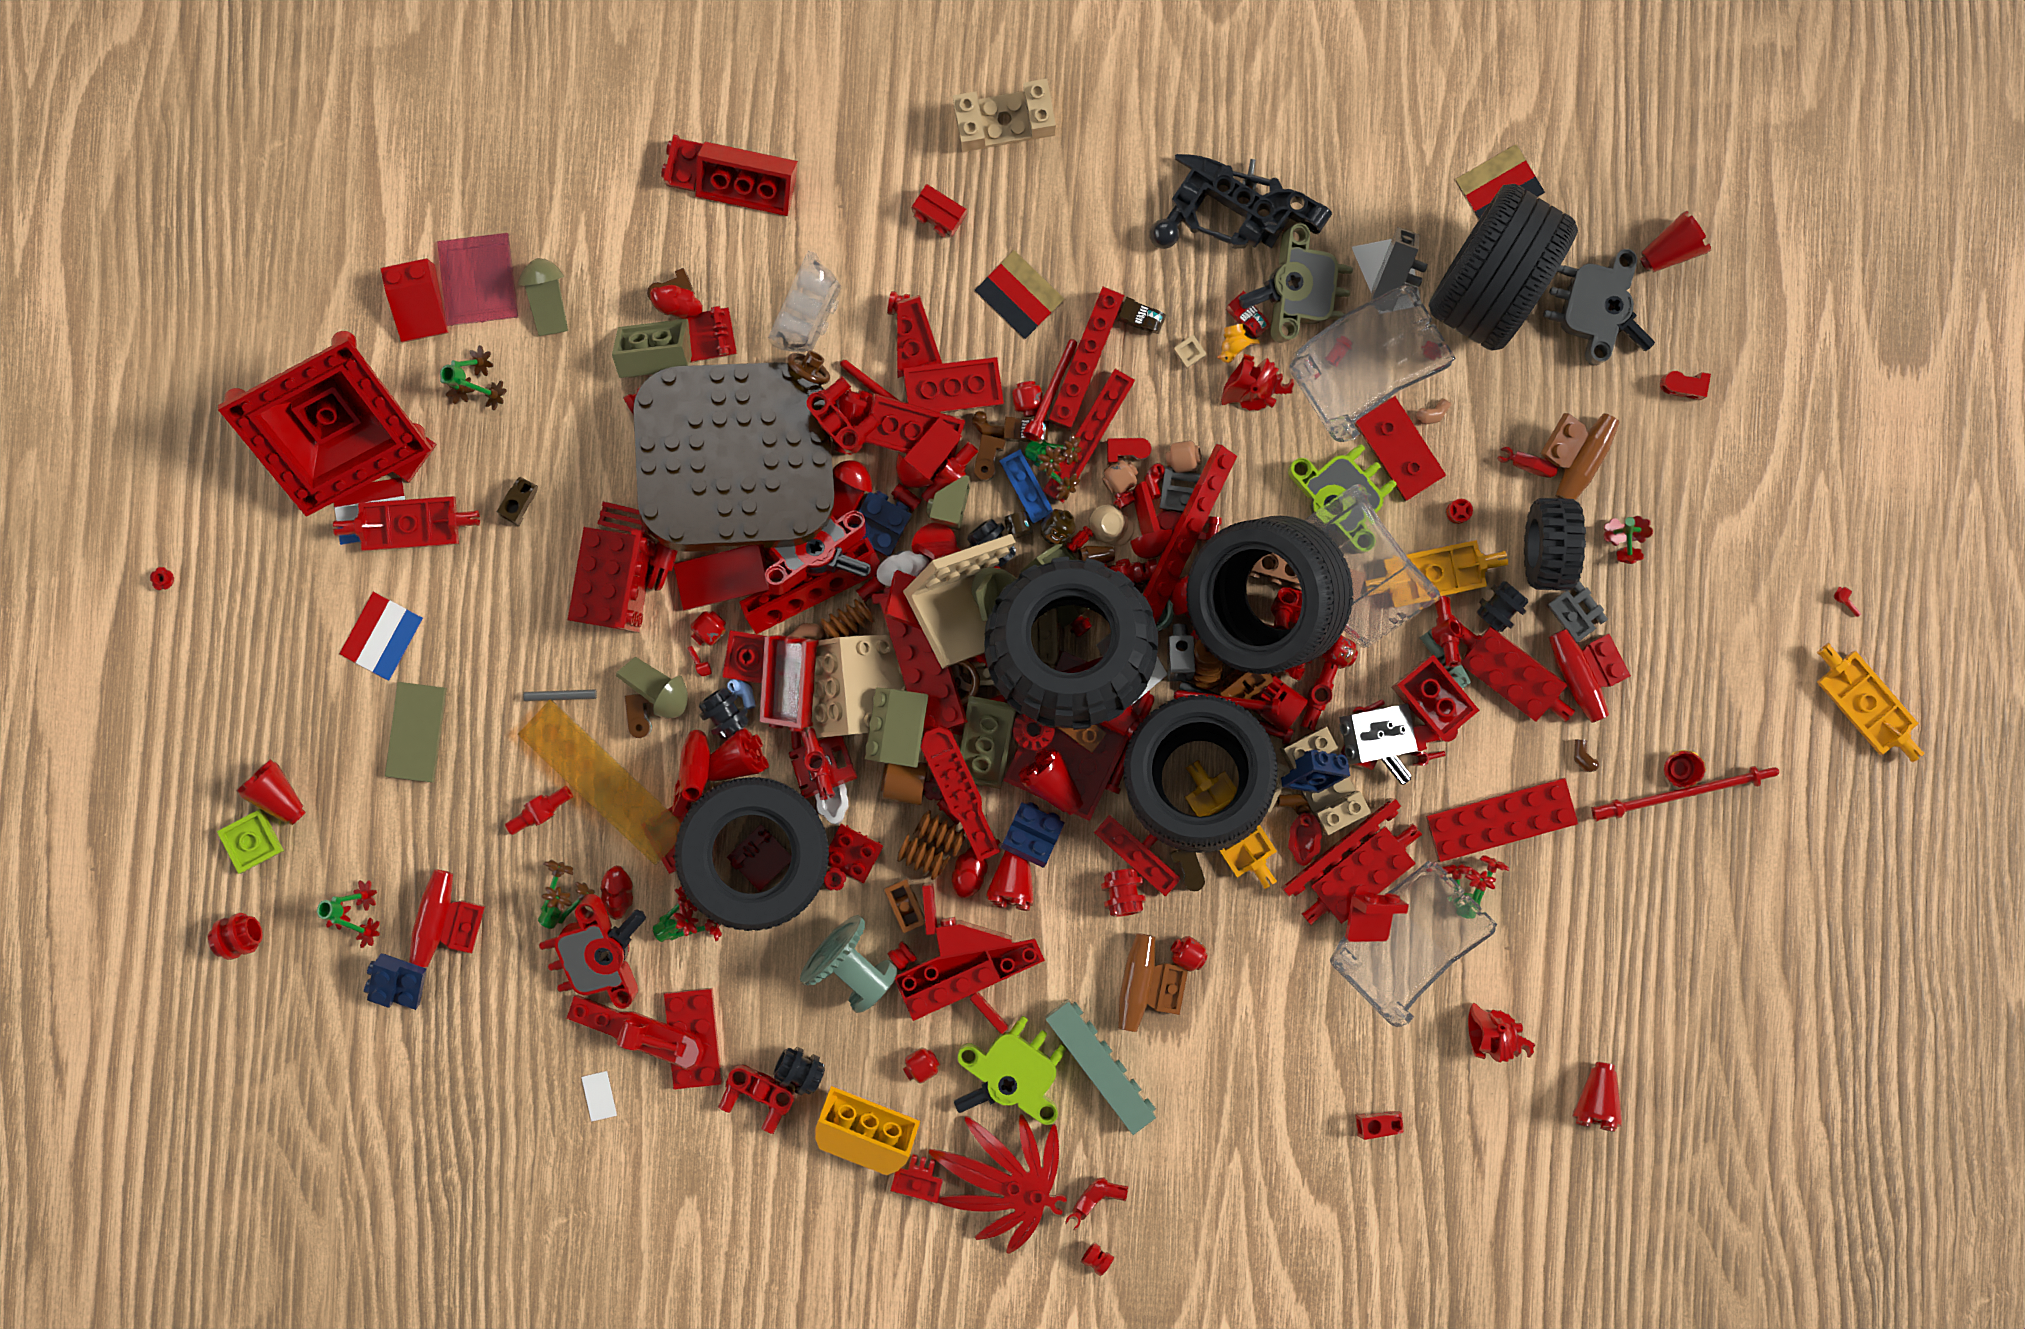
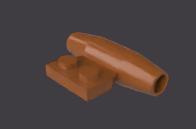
(1579, 451)
(1147, 983)

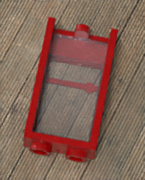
(788, 682)

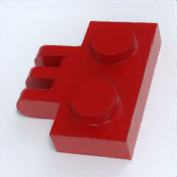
(918, 1181)

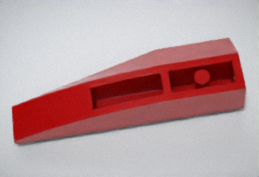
(961, 975)

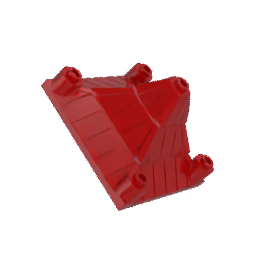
(325, 426)

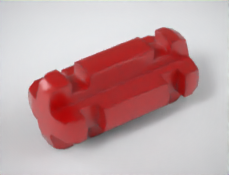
(1080, 539)

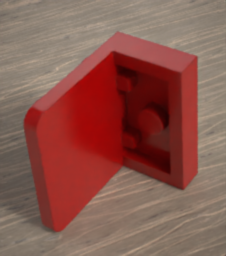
(1372, 916)

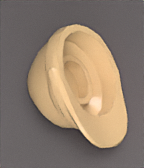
(1111, 525)

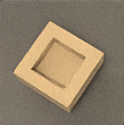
(1189, 351)

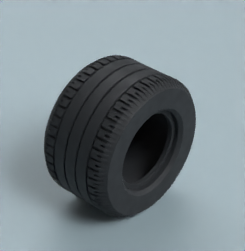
(1503, 267)
(1221, 606)
(1200, 720)
(696, 843)

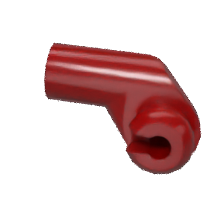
(1153, 479)

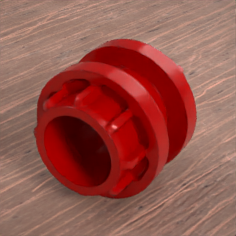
(1123, 892)
(235, 936)

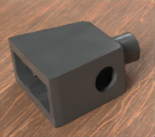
(1180, 663)

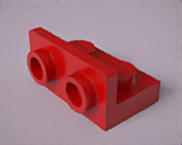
(681, 164)

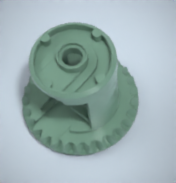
(839, 956)

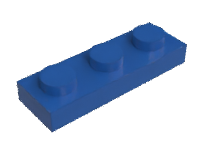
(1026, 486)

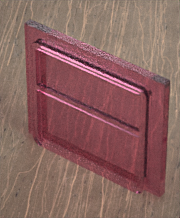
(477, 279)

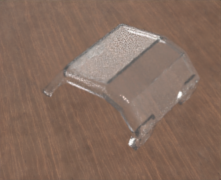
(1368, 359)
(1384, 580)
(1421, 944)

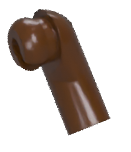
(984, 427)
(1582, 758)
(1296, 801)

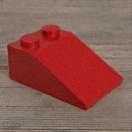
(415, 299)
(1435, 697)
(964, 937)

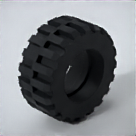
(1554, 544)

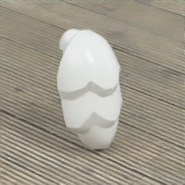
(905, 562)
(834, 808)

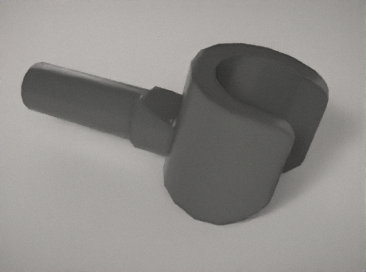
(1251, 172)

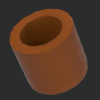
(904, 783)

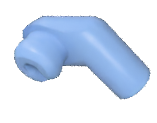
(743, 690)

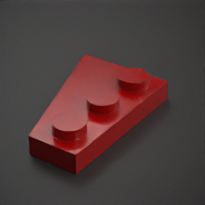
(914, 336)

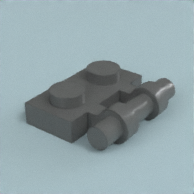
(1571, 615)

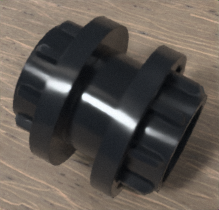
(987, 532)
(1502, 606)
(723, 713)
(799, 1071)

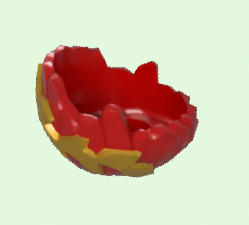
(1684, 768)

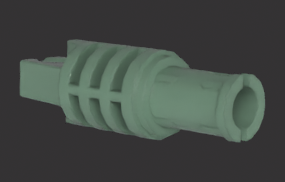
(1458, 672)

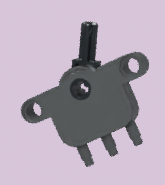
(1587, 304)

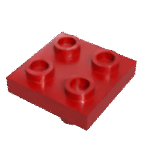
(744, 657)

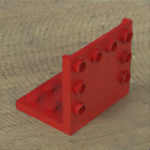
(611, 579)

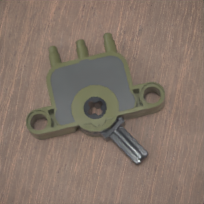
(1313, 286)

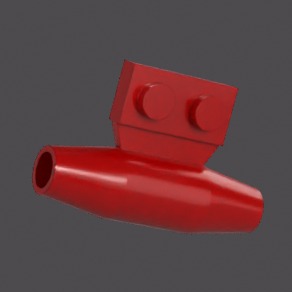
(1589, 670)
(692, 771)
(440, 920)

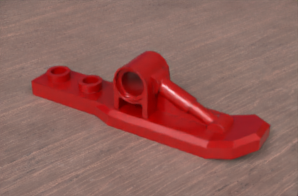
(958, 788)
(639, 1032)

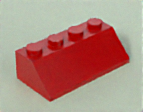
(745, 178)

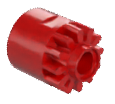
(1290, 704)
(1027, 741)

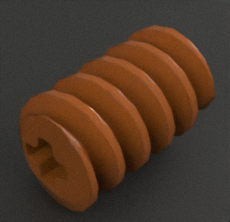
(847, 620)
(1207, 668)
(940, 832)
(922, 857)

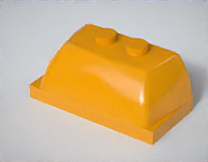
(865, 1132)

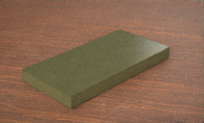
(415, 732)
(987, 740)

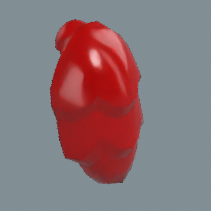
(675, 301)
(1305, 838)
(968, 874)
(616, 892)

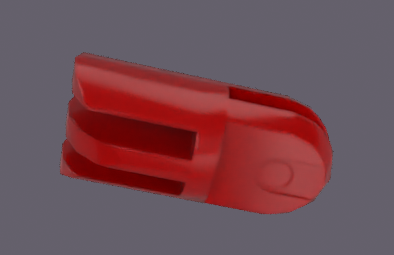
(664, 559)

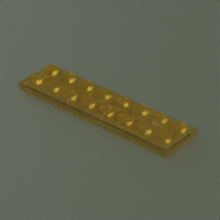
(602, 781)

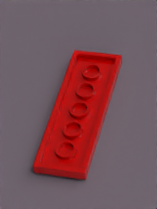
(925, 675)
(1502, 819)

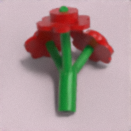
(1633, 530)

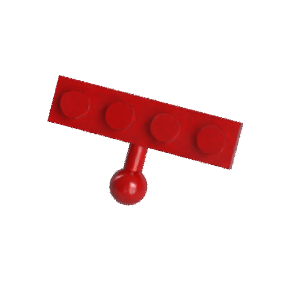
(1137, 854)

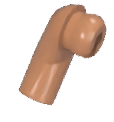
(1434, 415)
(808, 630)

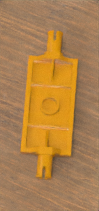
(1457, 566)
(1868, 703)
(1212, 797)

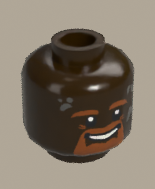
(1057, 526)

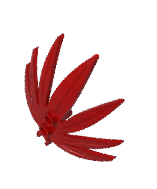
(1022, 1190)

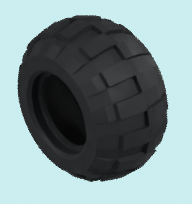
(1079, 697)

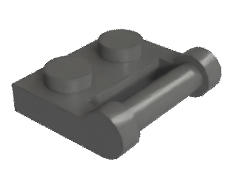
(1176, 497)

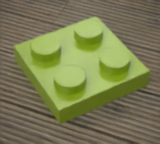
(250, 841)

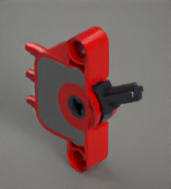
(819, 555)
(596, 953)

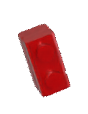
(939, 211)

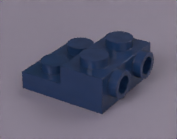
(884, 521)
(1317, 771)
(1033, 834)
(394, 982)

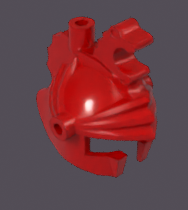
(1255, 385)
(1496, 1034)

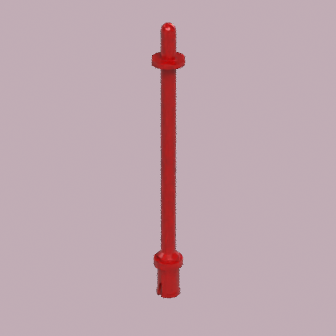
(1618, 808)

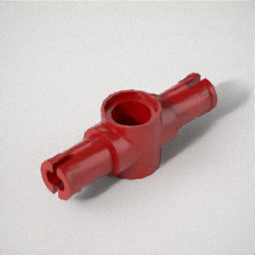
(950, 470)
(1447, 632)
(1314, 706)
(822, 773)
(539, 810)

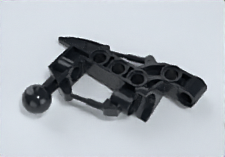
(1204, 180)

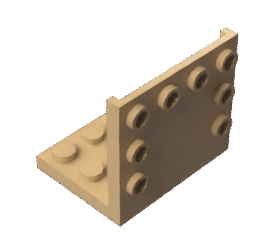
(945, 602)
(847, 681)

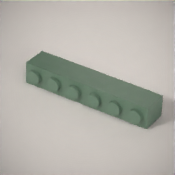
(1100, 1066)

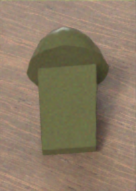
(545, 296)
(987, 587)
(665, 693)

